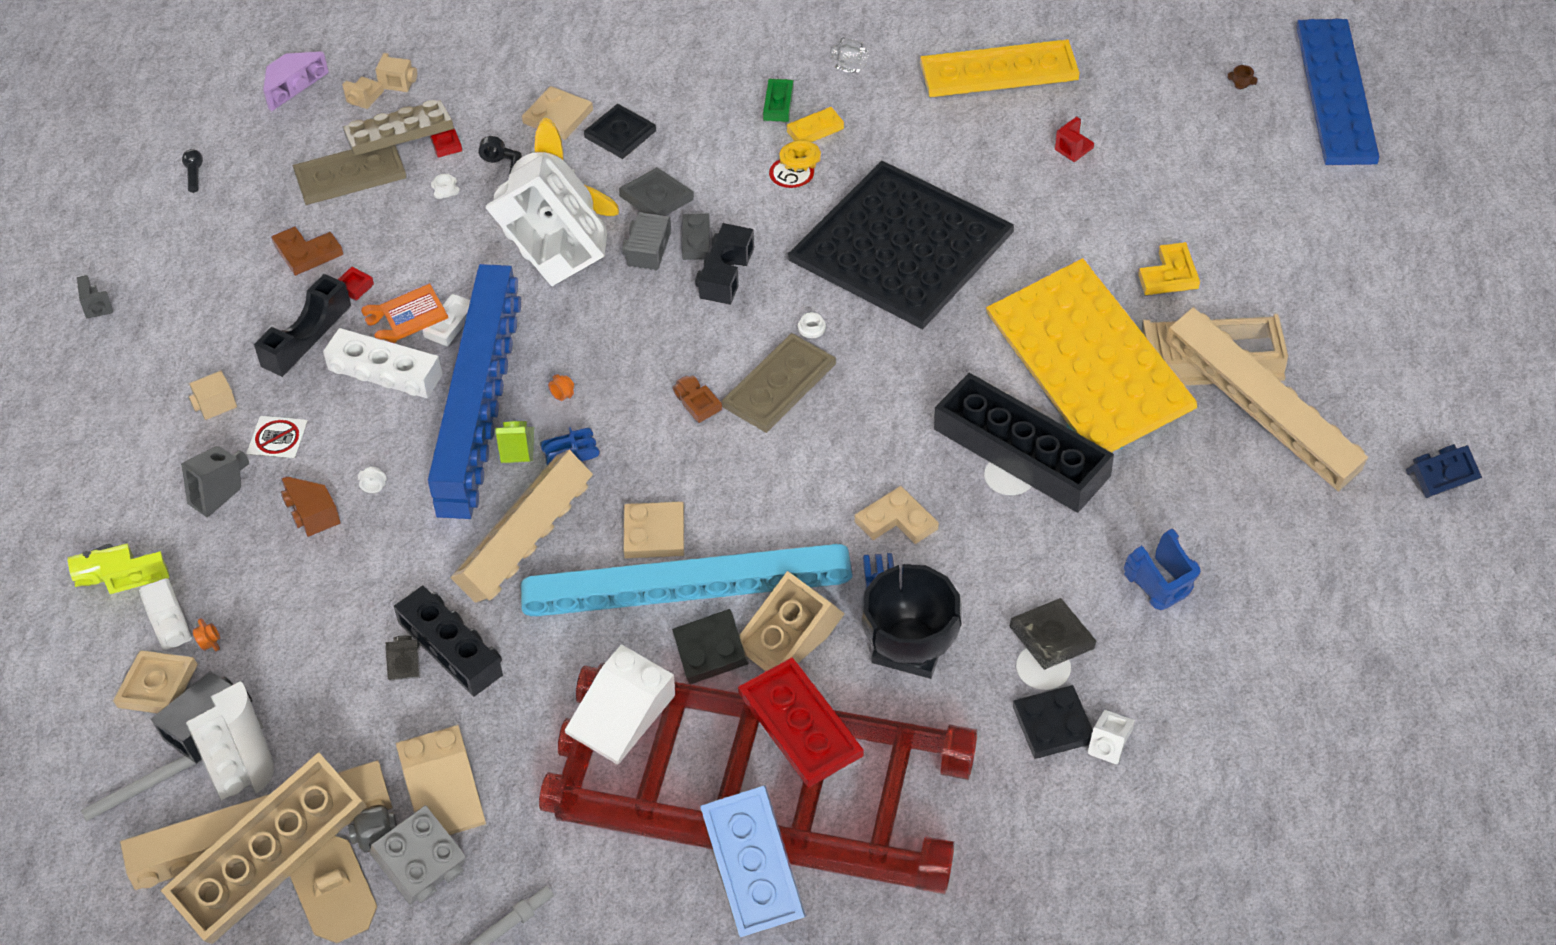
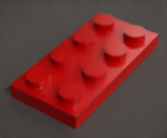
(800, 722)

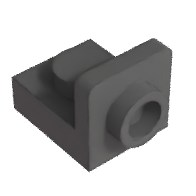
(92, 301)

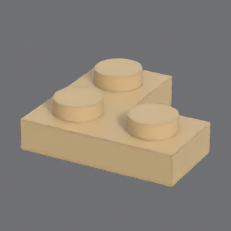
(898, 510)

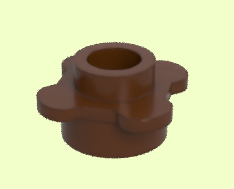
(1242, 76)

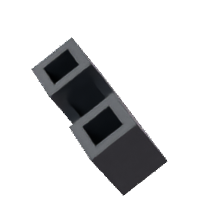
(718, 278)

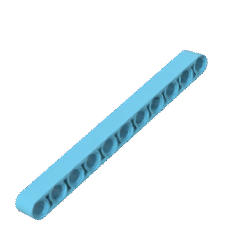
(682, 580)

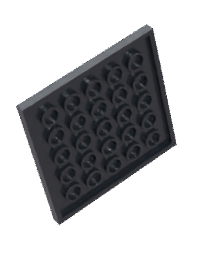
(901, 244)

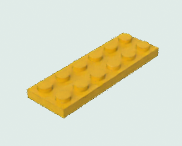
(999, 68)

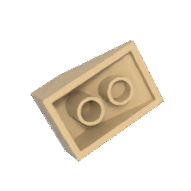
(789, 624)
(441, 779)

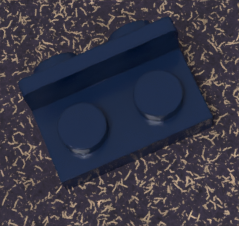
(1446, 471)

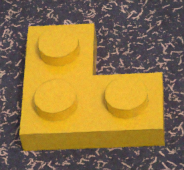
(1174, 274)

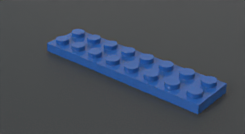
(1337, 92)

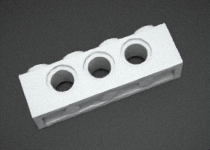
(383, 363)

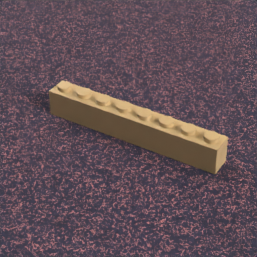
(1266, 399)
(171, 849)

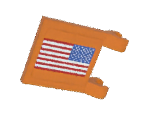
(406, 313)

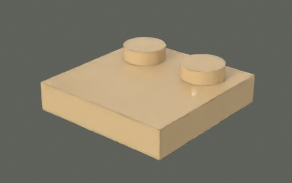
(561, 107)
(654, 530)
(154, 681)

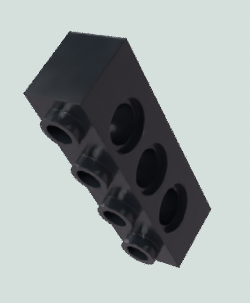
(473, 673)

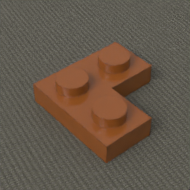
(305, 255)

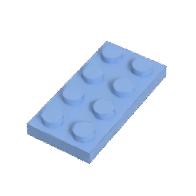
(753, 861)

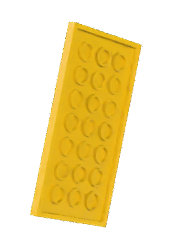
(1091, 357)

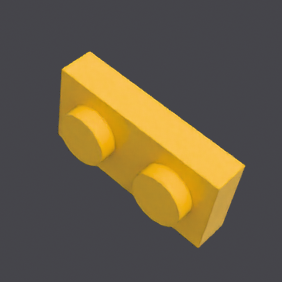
(815, 125)

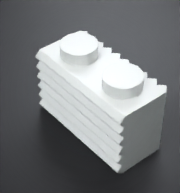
(165, 614)

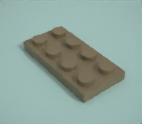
(397, 127)

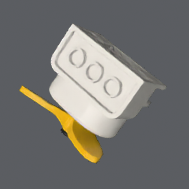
(551, 210)

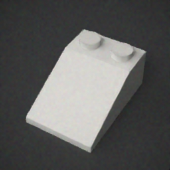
(621, 704)

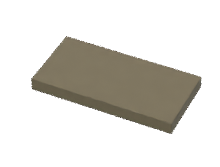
(346, 173)
(778, 382)

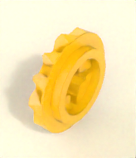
(799, 149)

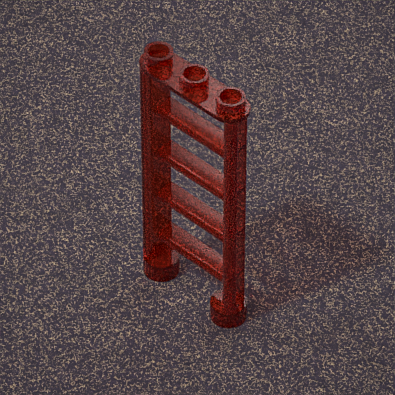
(866, 860)

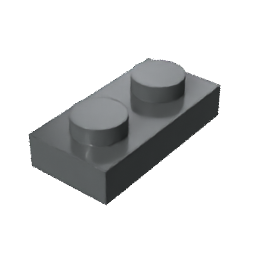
(695, 236)

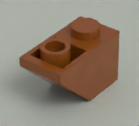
(311, 505)

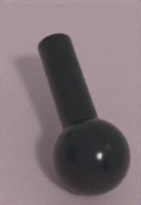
(192, 160)

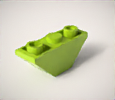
(515, 442)

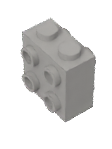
(418, 856)

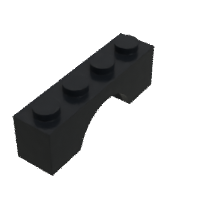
(323, 307)

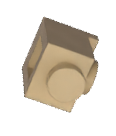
(395, 73)

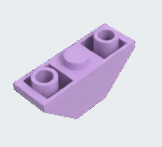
(292, 75)

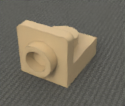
(363, 92)

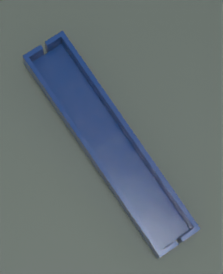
(474, 393)

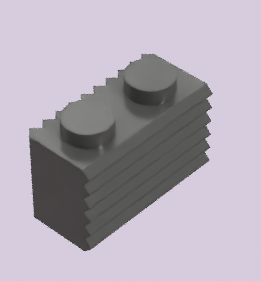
(647, 240)

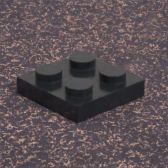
(1053, 721)

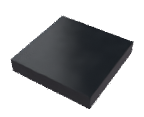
(620, 131)

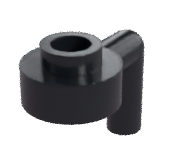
(493, 150)

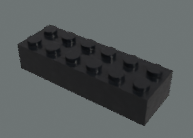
(1023, 442)

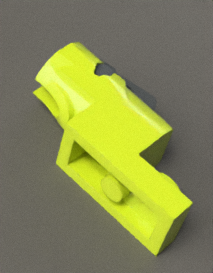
(116, 568)

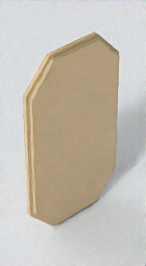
(334, 892)

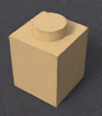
(212, 395)

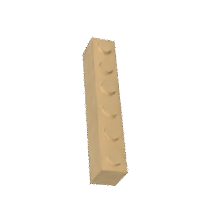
(522, 526)

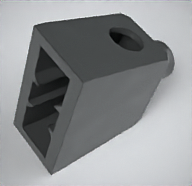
(212, 478)

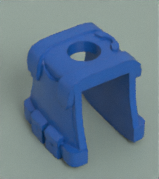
(1174, 560)

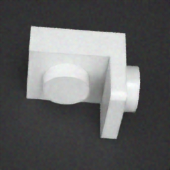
(1110, 736)

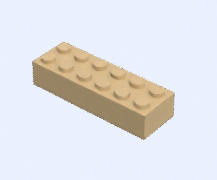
(263, 849)

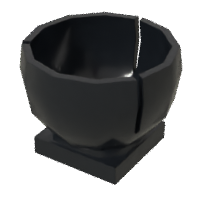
(911, 623)

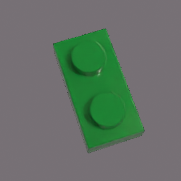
(778, 100)

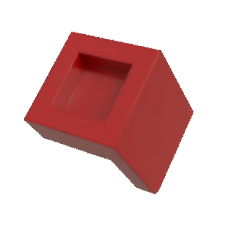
(1070, 141)

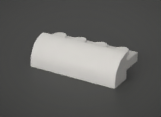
(232, 743)

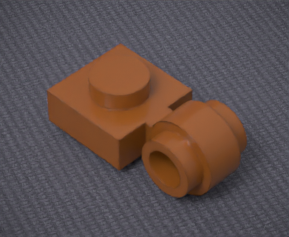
(697, 400)

